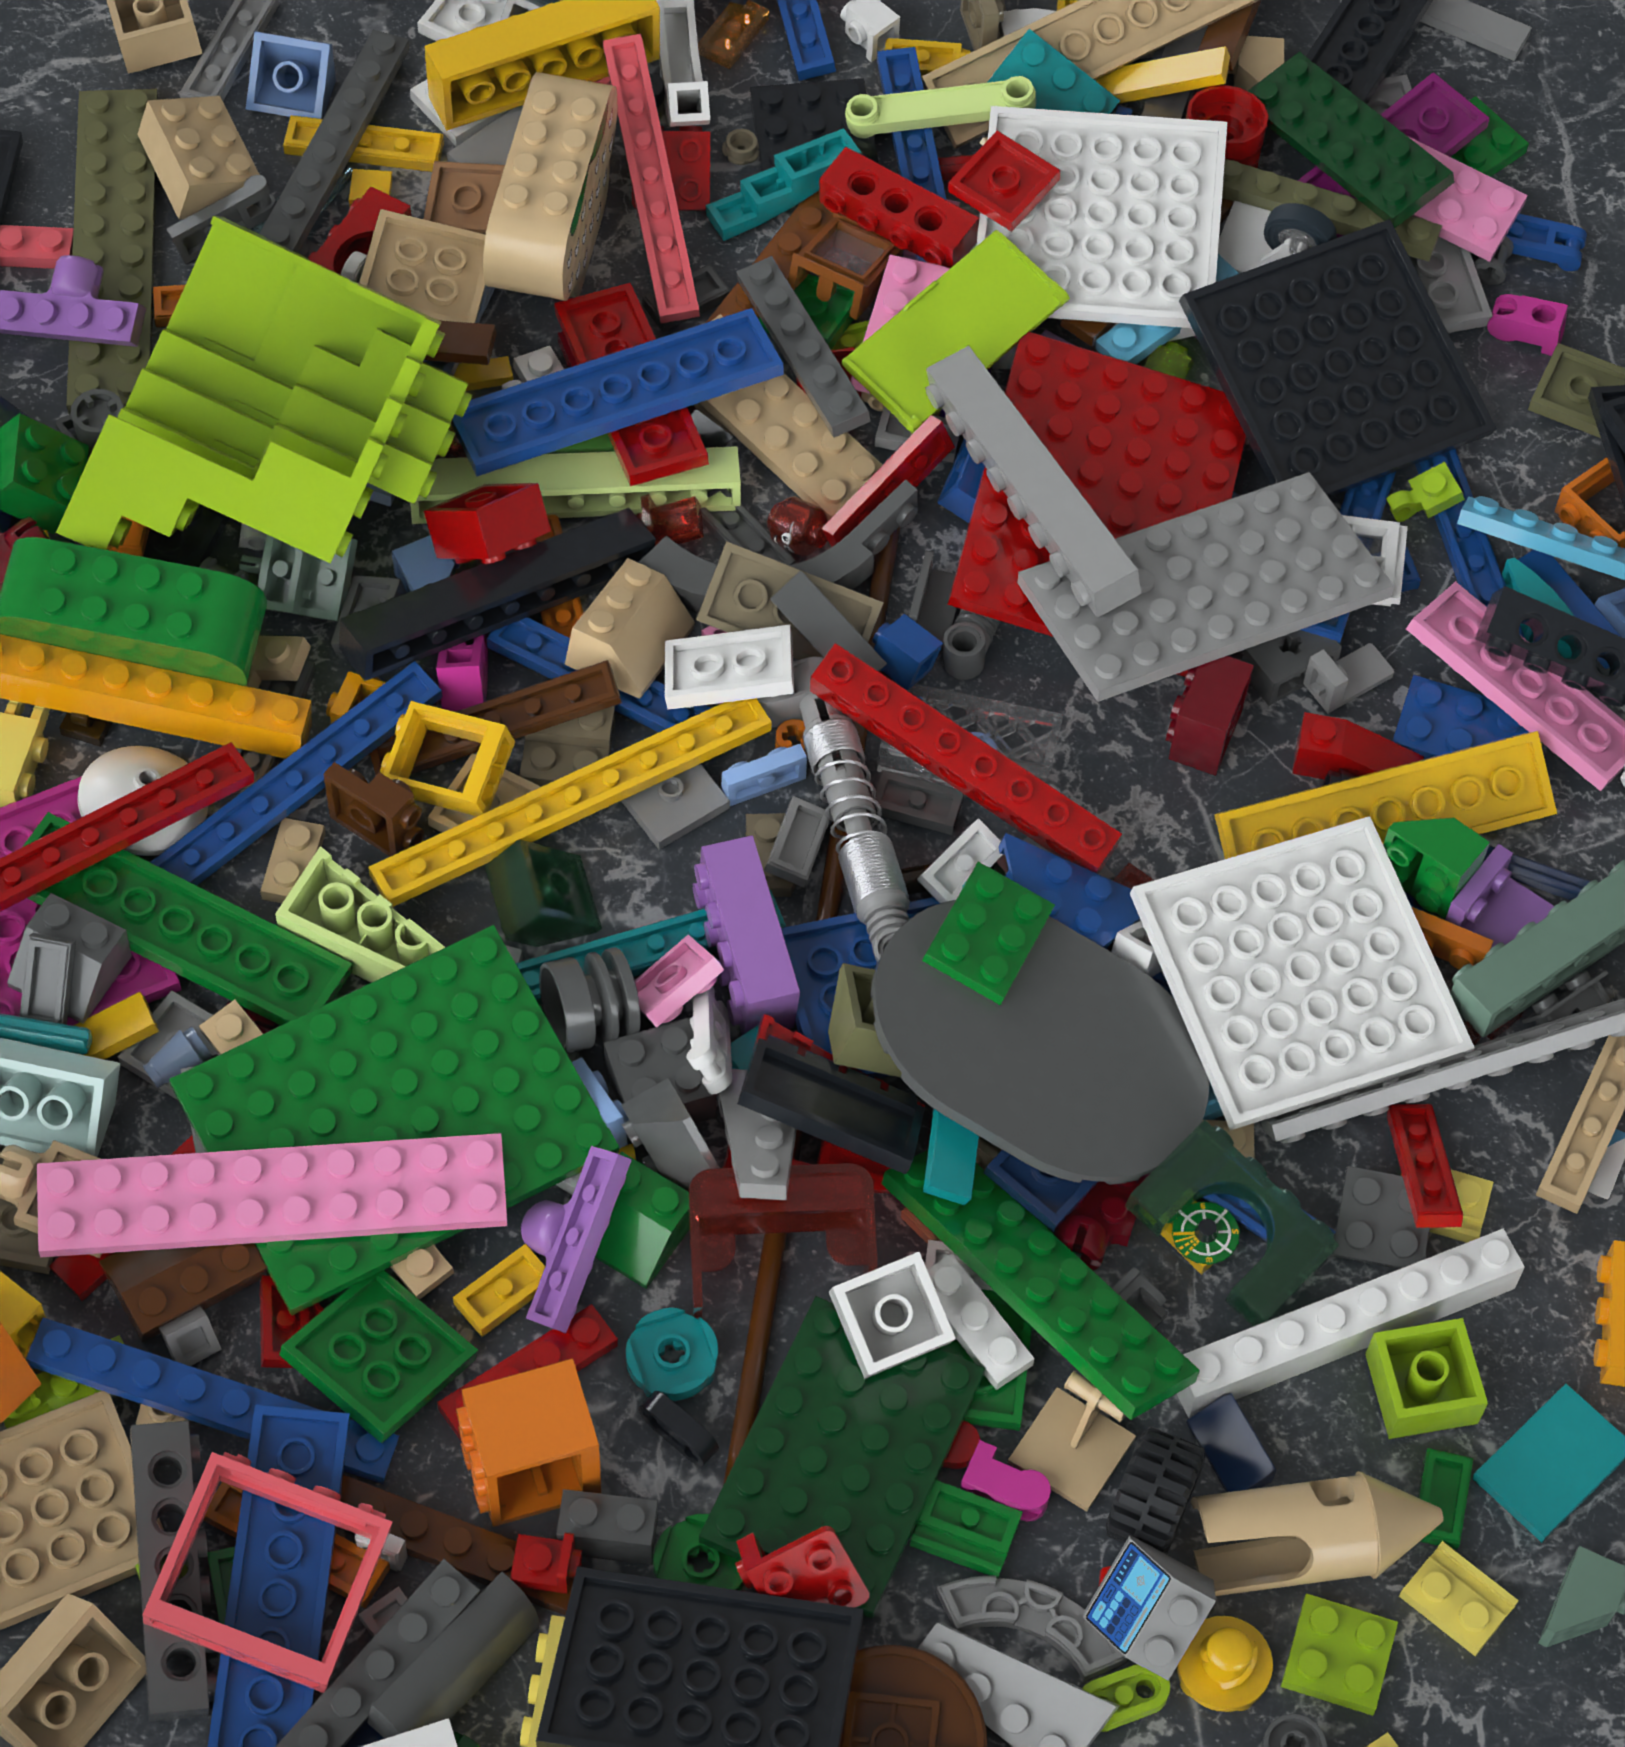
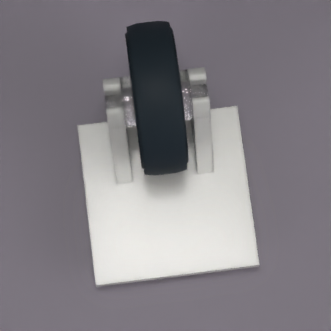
(1263, 236)

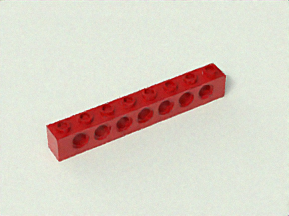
(963, 760)

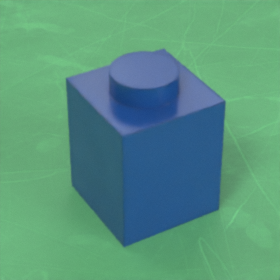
(906, 650)

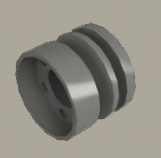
(590, 999)

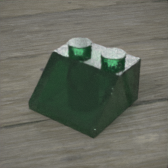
(541, 894)

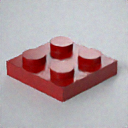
(1004, 181)

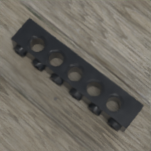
(1549, 625)

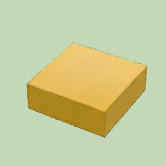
(363, 179)

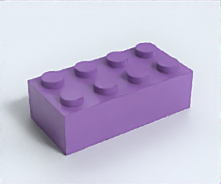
(746, 934)

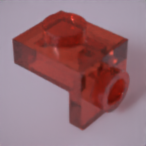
(677, 520)

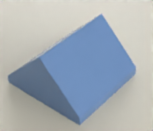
(290, 76)

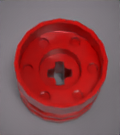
(1244, 117)

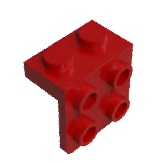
(689, 166)
(805, 1569)

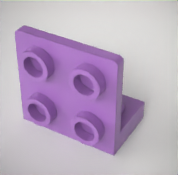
(1496, 903)

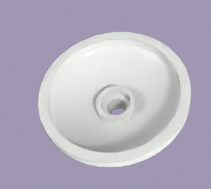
(122, 773)

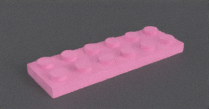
(1567, 719)

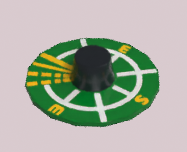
(1206, 1233)

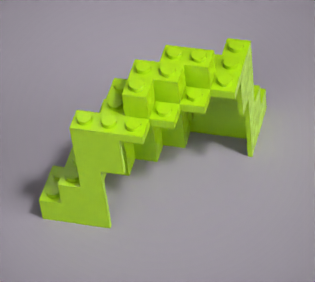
(271, 405)

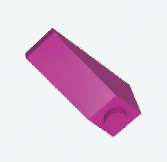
(463, 674)

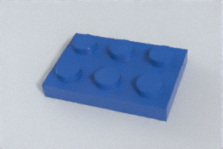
(1449, 719)

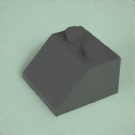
(99, 952)
(668, 1134)

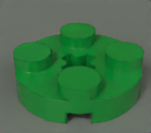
(680, 1544)

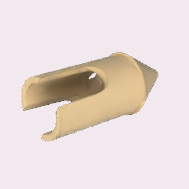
(1314, 1531)

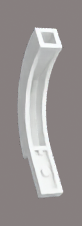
(680, 69)

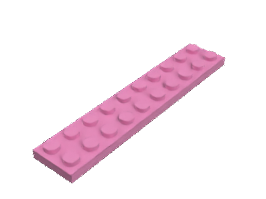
(270, 1195)

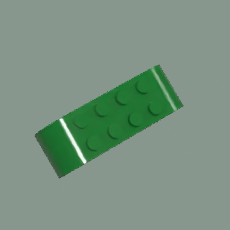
(132, 608)

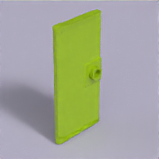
(978, 303)

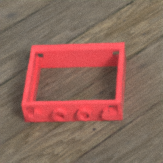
(279, 1488)

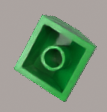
(644, 1224)

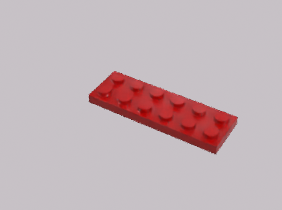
(611, 323)

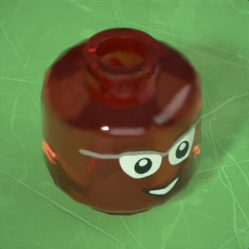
(797, 525)

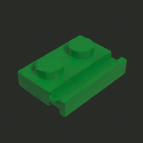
(966, 1529)

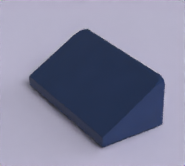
(1232, 1445)

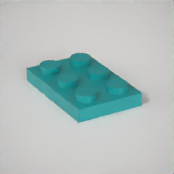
(1054, 77)

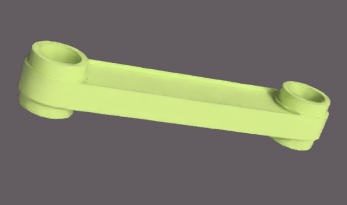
(935, 107)

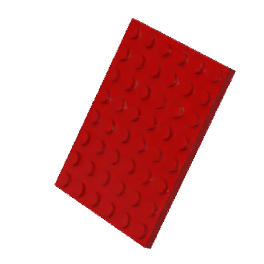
(1127, 440)

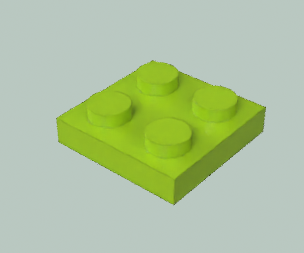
(1339, 1654)

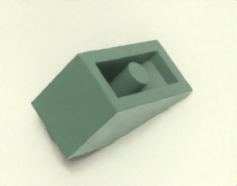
(1586, 1598)

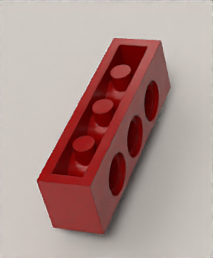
(898, 209)

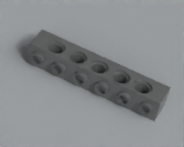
(150, 1448)

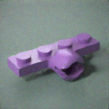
(72, 308)
(571, 1236)

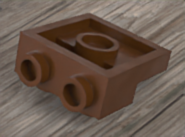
(376, 811)

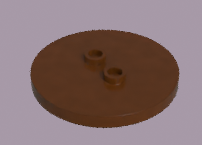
(910, 1701)

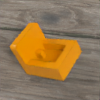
(350, 694)

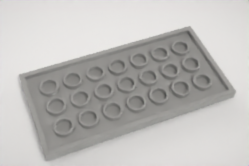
(1214, 586)

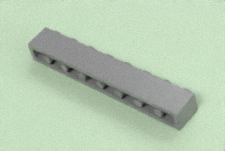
(1033, 482)

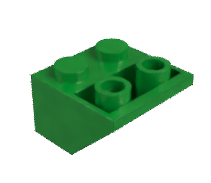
(1434, 859)

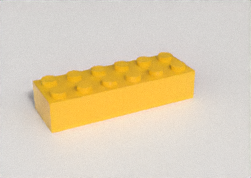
(494, 63)

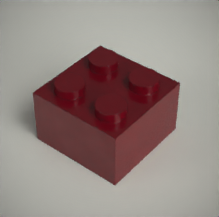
(1208, 713)

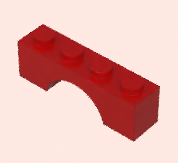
(356, 229)

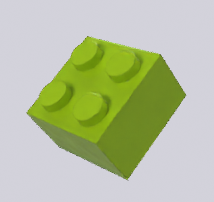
(1426, 1378)

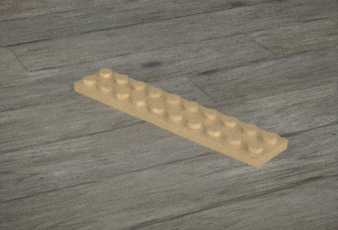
(1090, 34)

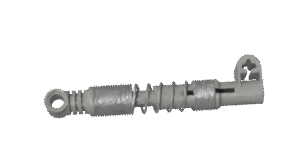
(838, 760)

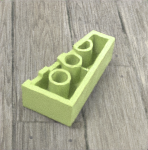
(351, 921)

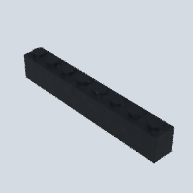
(491, 595)

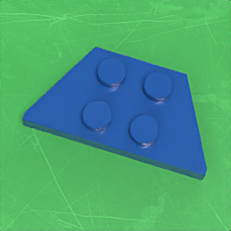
(1081, 897)

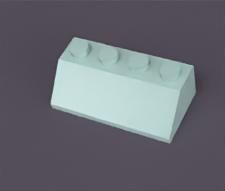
(54, 1097)

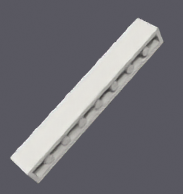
(1349, 1319)

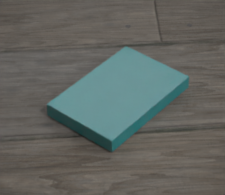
(1553, 1463)

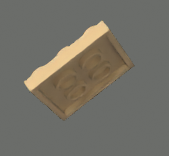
(427, 266)

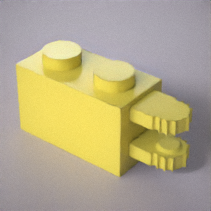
(20, 750)

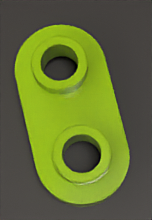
(1121, 1690)

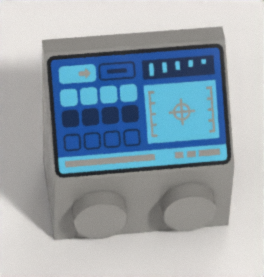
(1150, 1606)

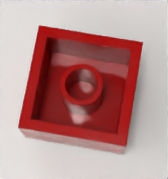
(488, 522)

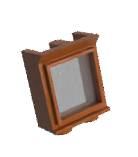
(846, 257)

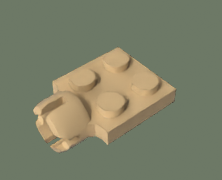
(19, 1178)

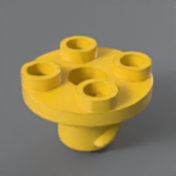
(1226, 1665)

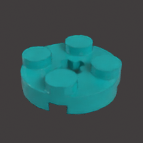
(685, 1333)

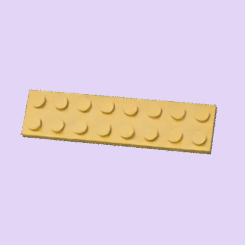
(1478, 786)

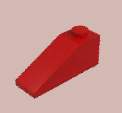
(1338, 743)

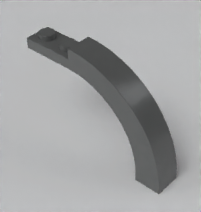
(844, 564)

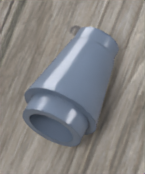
(180, 1052)

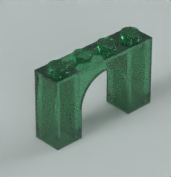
(1211, 1165)

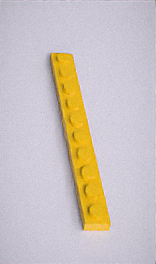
(569, 799)

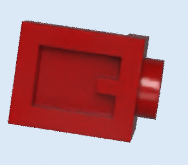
(545, 1562)

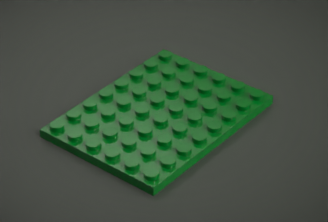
(408, 1057)

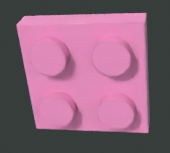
(675, 979)

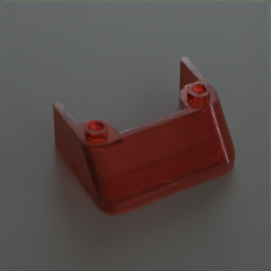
(818, 1199)

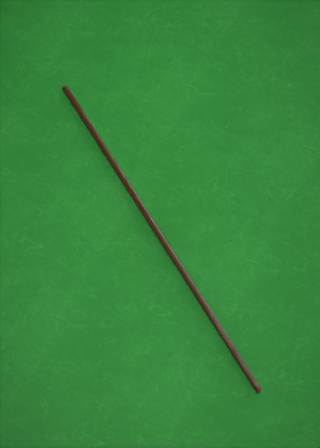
(774, 1243)

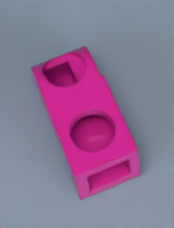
(1528, 321)
(1001, 1483)

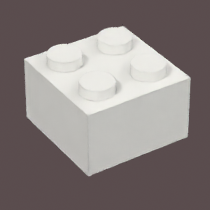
(891, 1315)

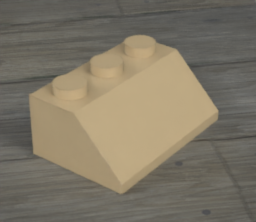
(630, 627)
(67, 1678)

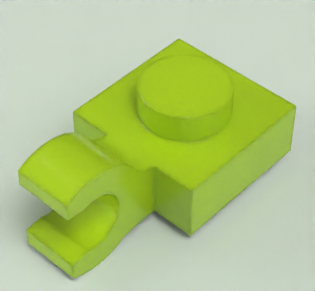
(1430, 491)

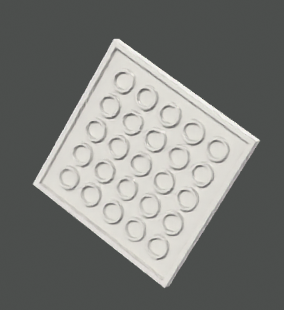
(1130, 212)
(1300, 972)

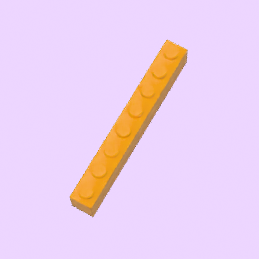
(153, 698)

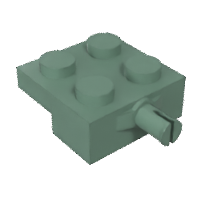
(301, 582)

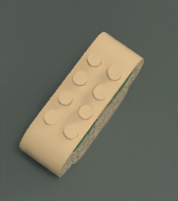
(552, 189)

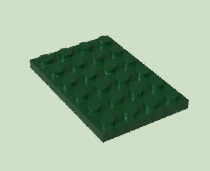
(843, 1451)

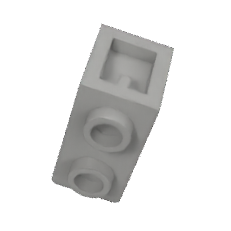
(1346, 679)

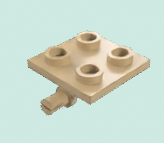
(1075, 1442)

